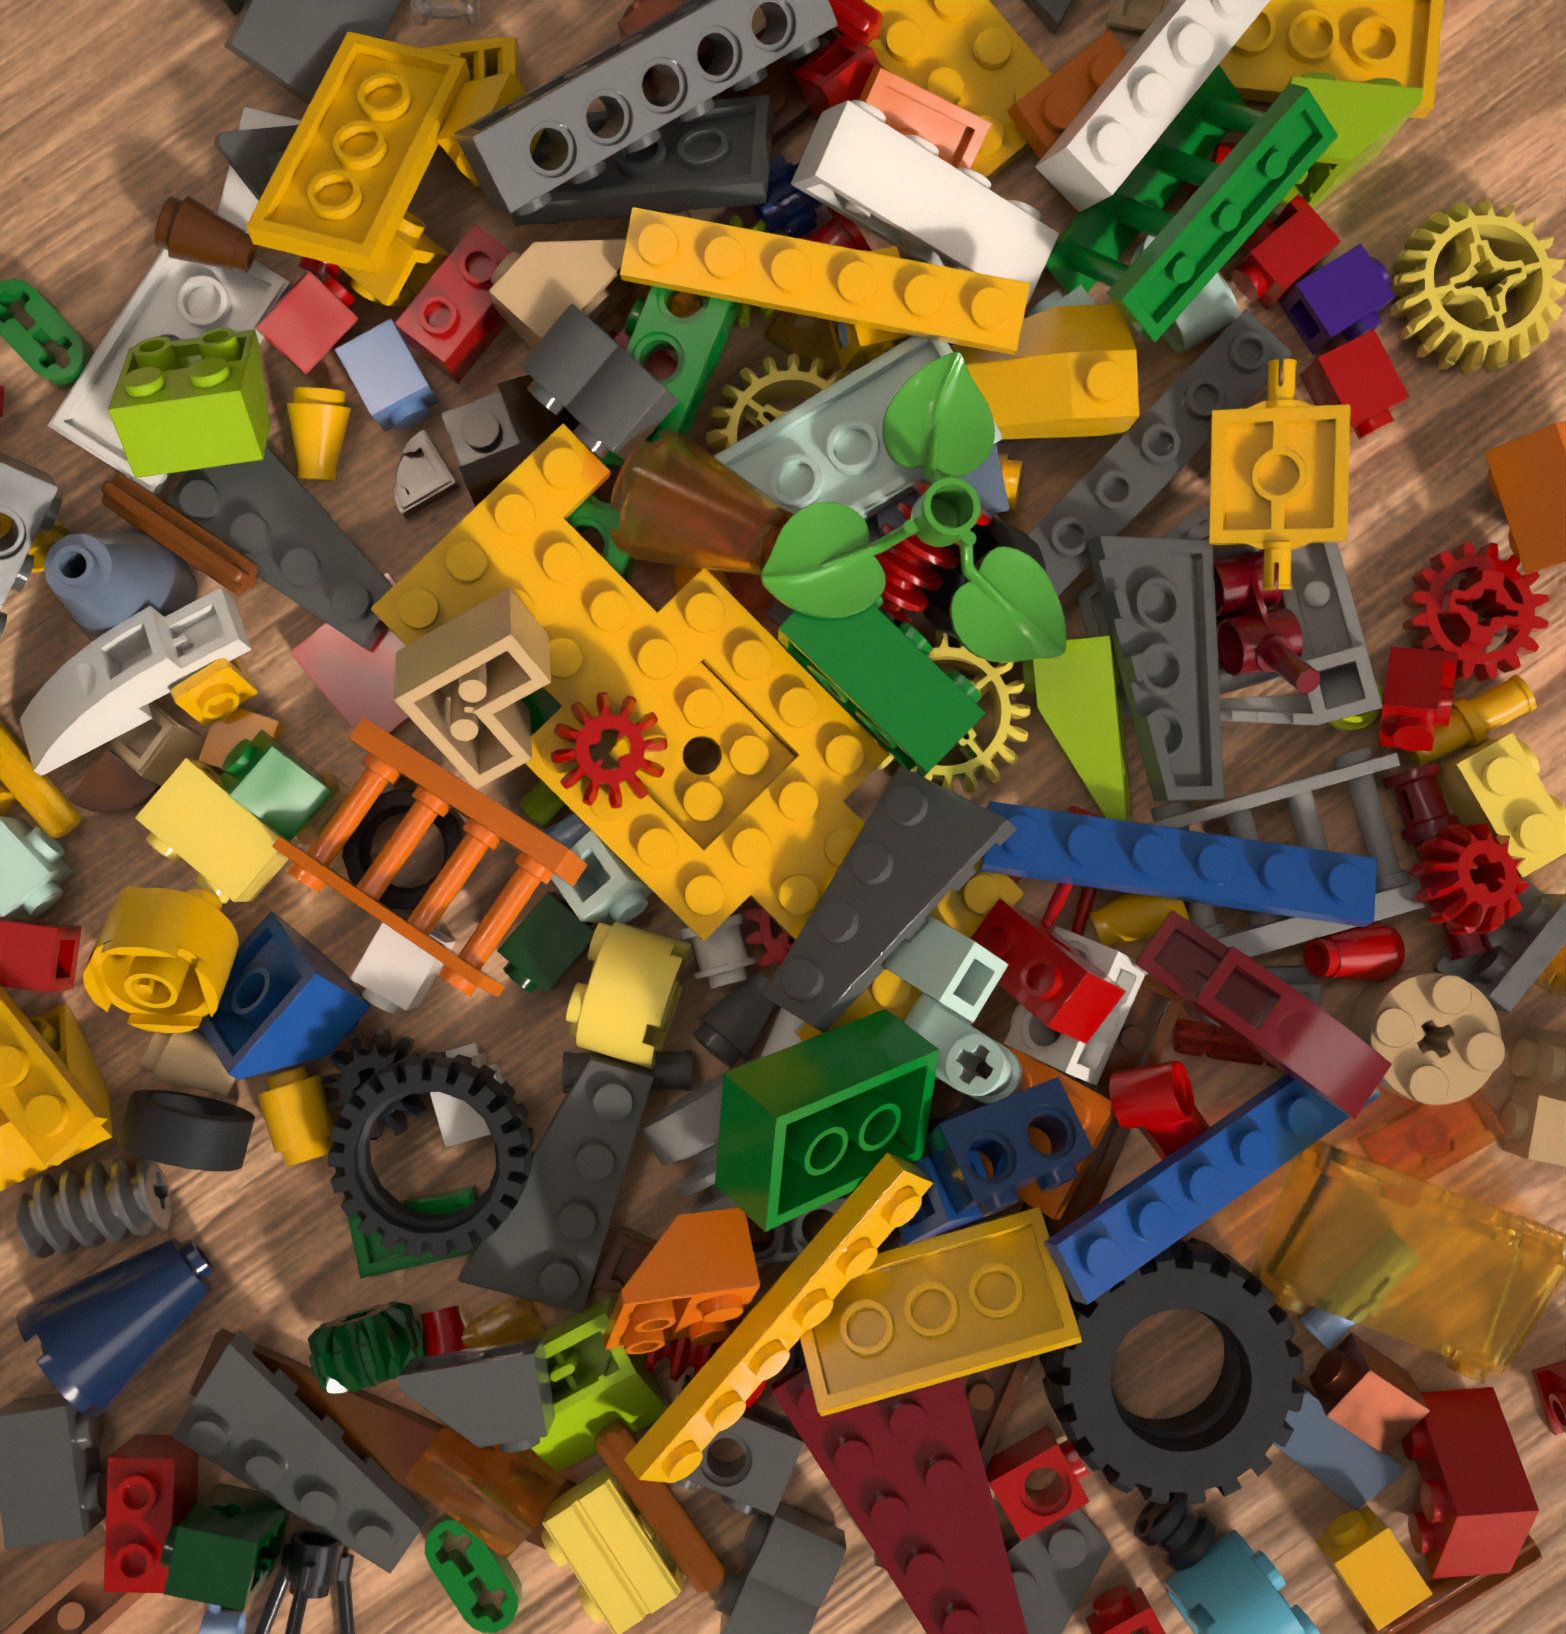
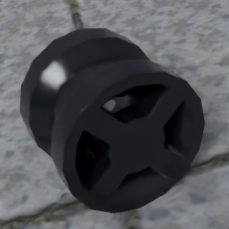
(1176, 1531)

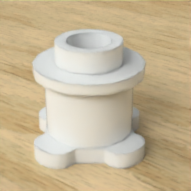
(722, 953)

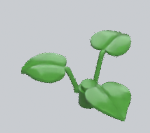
(830, 569)

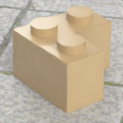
(469, 684)
(1537, 1110)

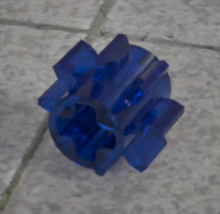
(786, 206)

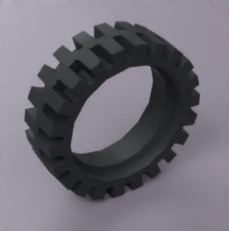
(379, 1208)

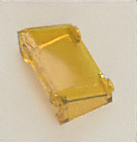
(1409, 1259)

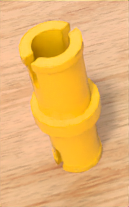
(1477, 717)

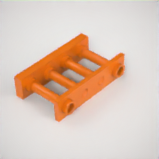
(435, 795)

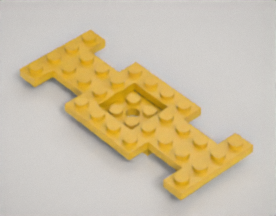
(698, 841)

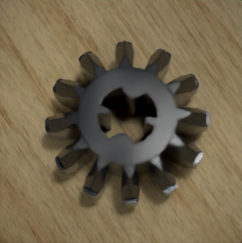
(357, 1069)

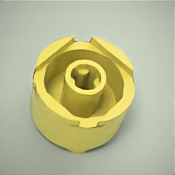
(629, 993)

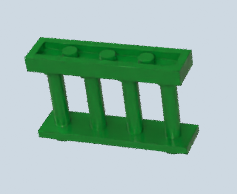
(1212, 223)

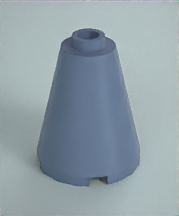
(114, 576)

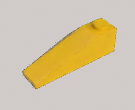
(1067, 377)

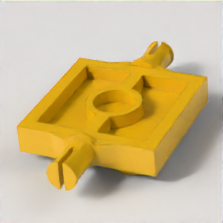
(1280, 475)

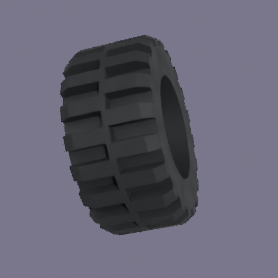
(1223, 1432)

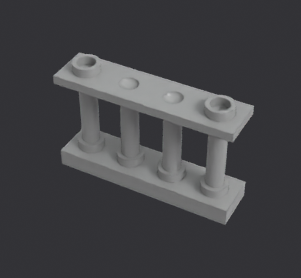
(1275, 931)

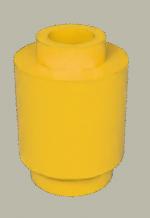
(297, 1115)

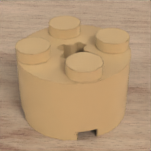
(1460, 1042)

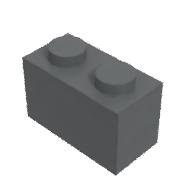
(49, 1471)

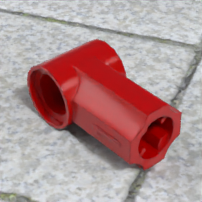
(1158, 1103)

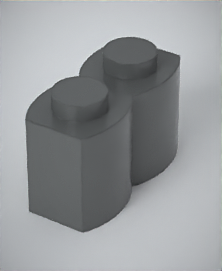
(597, 383)
(784, 1576)

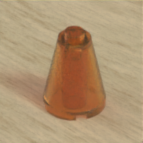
(692, 509)

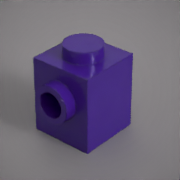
(1339, 300)

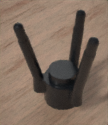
(311, 1567)

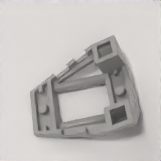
(1329, 630)

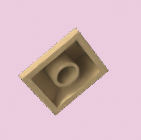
(551, 275)

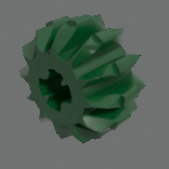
(364, 1347)

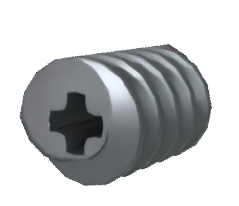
(93, 1211)

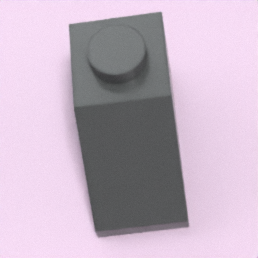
(487, 1392)

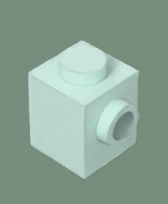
(29, 869)
(606, 888)
(948, 967)

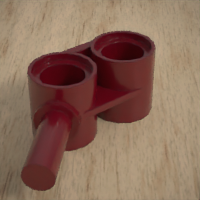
(1250, 635)

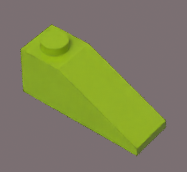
(1084, 709)

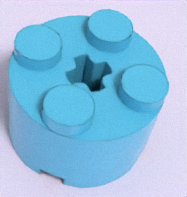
(1235, 1593)

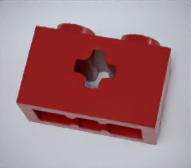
(454, 313)
(1047, 973)
(148, 1491)

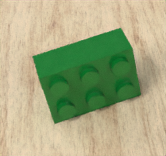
(886, 682)
(823, 1116)

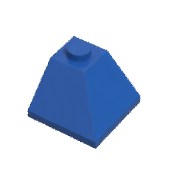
(281, 1003)

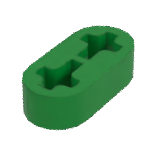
(49, 325)
(461, 1579)

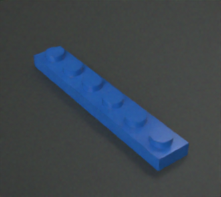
(1184, 865)
(1190, 1186)

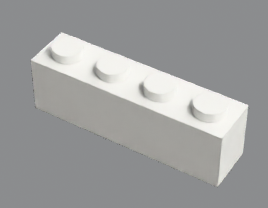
(1143, 96)
(918, 200)

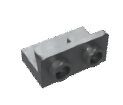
(1519, 950)

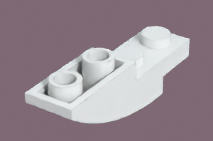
(119, 673)

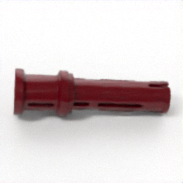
(1423, 814)

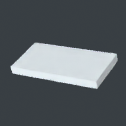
(171, 302)

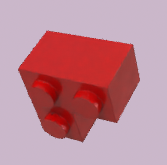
(1472, 1488)

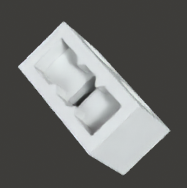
(1067, 1054)

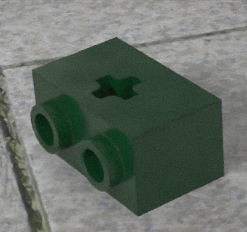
(225, 1547)

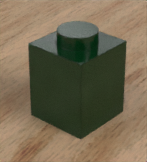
(546, 945)

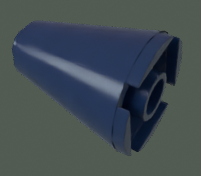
(115, 1321)

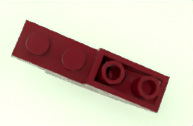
(1264, 1013)

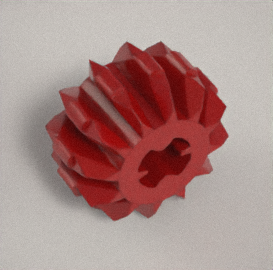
(590, 737)
(1468, 879)

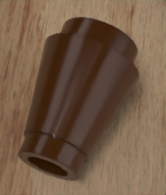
(203, 236)

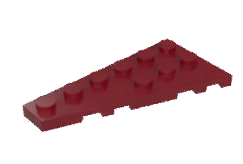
(919, 1498)

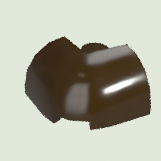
(500, 433)

